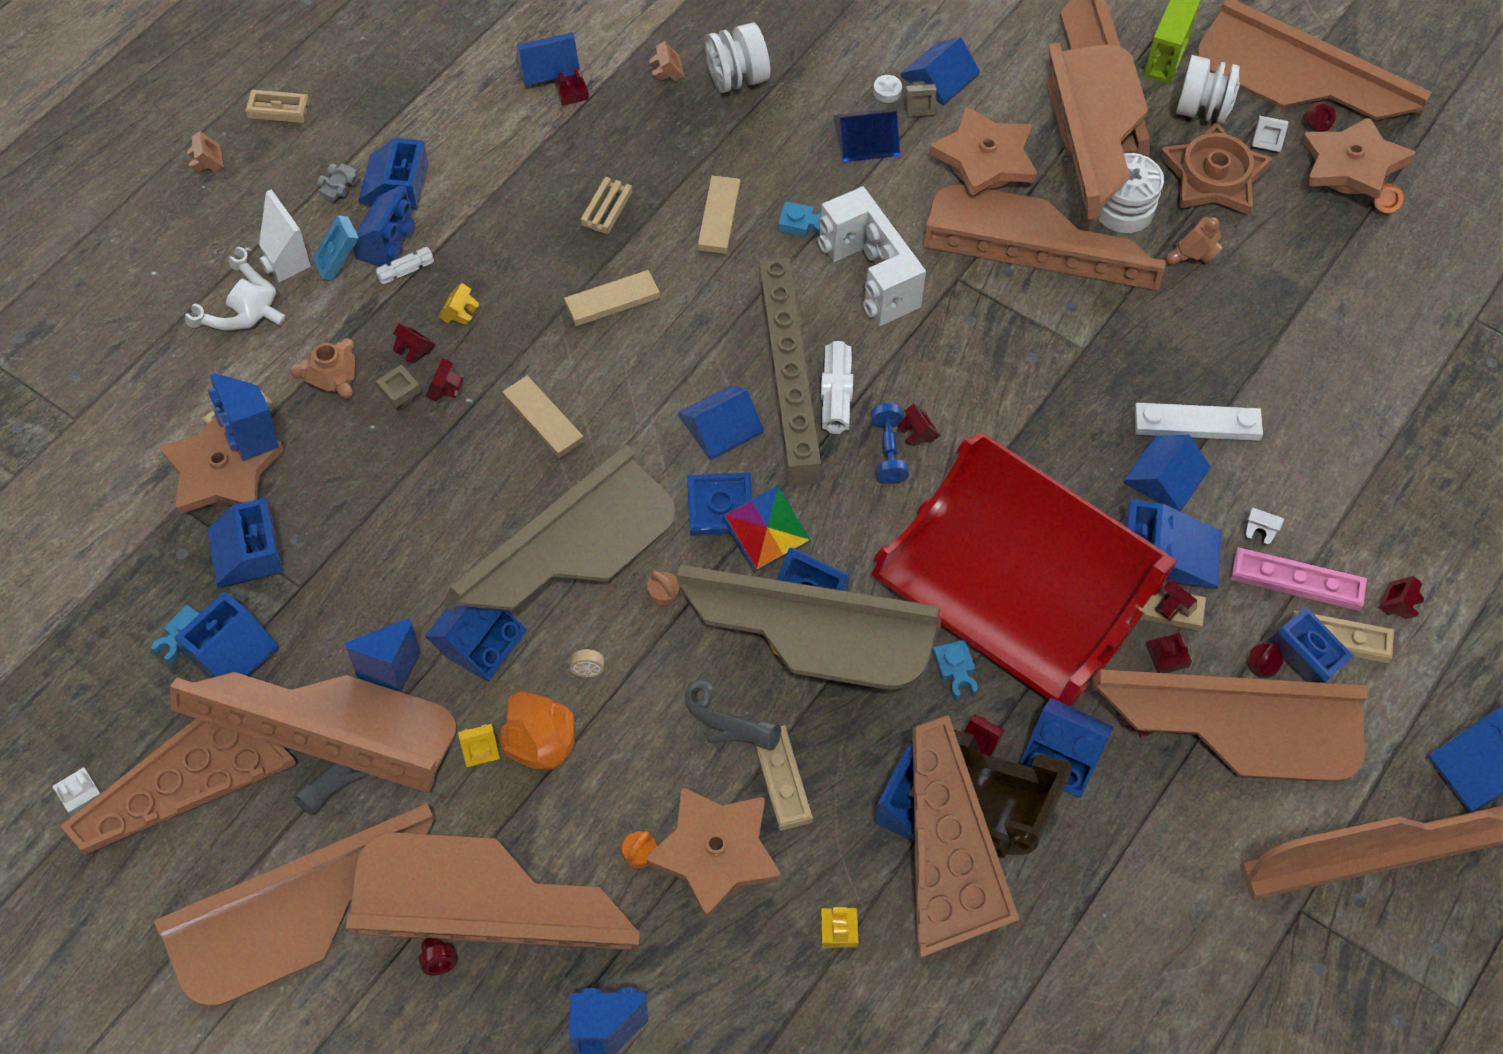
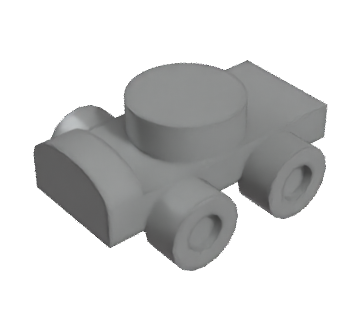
(338, 182)

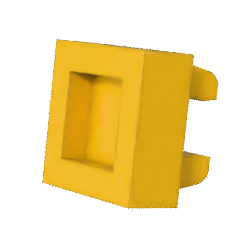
(455, 304)
(478, 745)
(839, 927)

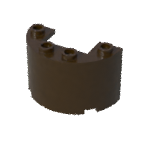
(1013, 797)

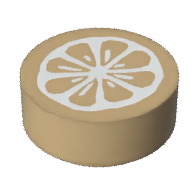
(587, 663)

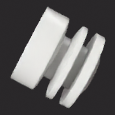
(737, 57)
(1208, 89)
(1137, 200)

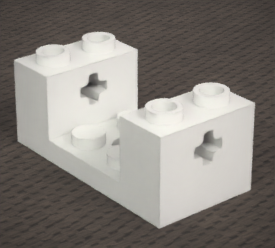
(856, 224)

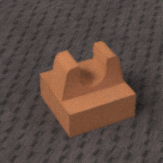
(667, 63)
(205, 153)

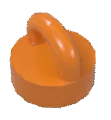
(1390, 199)
(637, 848)

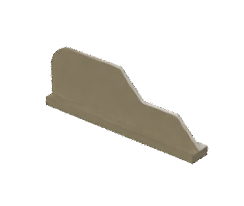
(580, 536)
(820, 628)

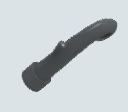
(733, 728)
(313, 796)

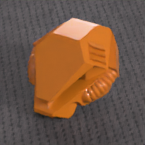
(537, 731)

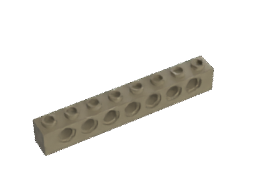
(789, 373)

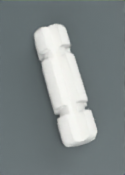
(404, 265)

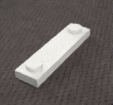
(1198, 421)

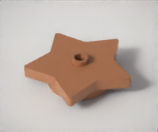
(986, 152)
(1355, 159)
(1216, 170)
(212, 471)
(710, 872)

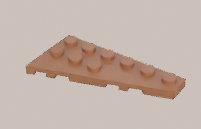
(177, 777)
(956, 863)

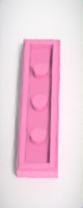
(1299, 579)

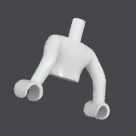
(246, 298)

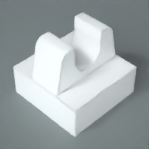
(1270, 133)
(1268, 522)
(76, 791)

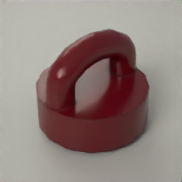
(1320, 117)
(1265, 660)
(436, 957)

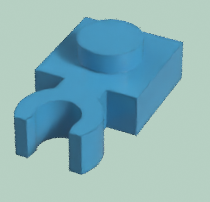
(798, 220)
(178, 623)
(956, 664)

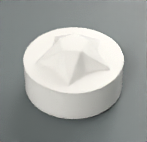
(887, 88)

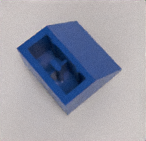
(394, 165)
(385, 228)
(243, 416)
(244, 544)
(476, 638)
(225, 639)
(1069, 737)
(605, 1020)

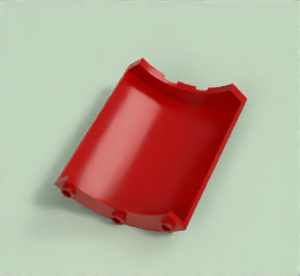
(1025, 569)

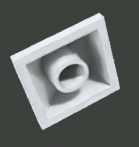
(281, 241)

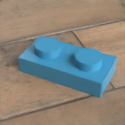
(335, 247)

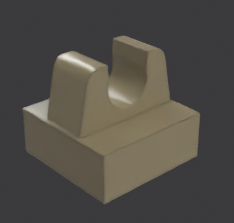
(920, 99)
(398, 387)

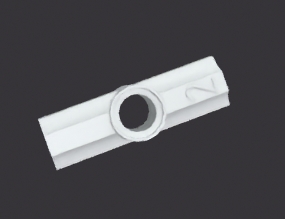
(836, 387)

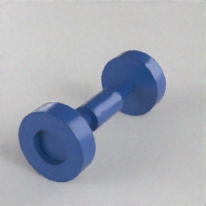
(892, 470)

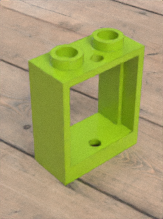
(1171, 39)

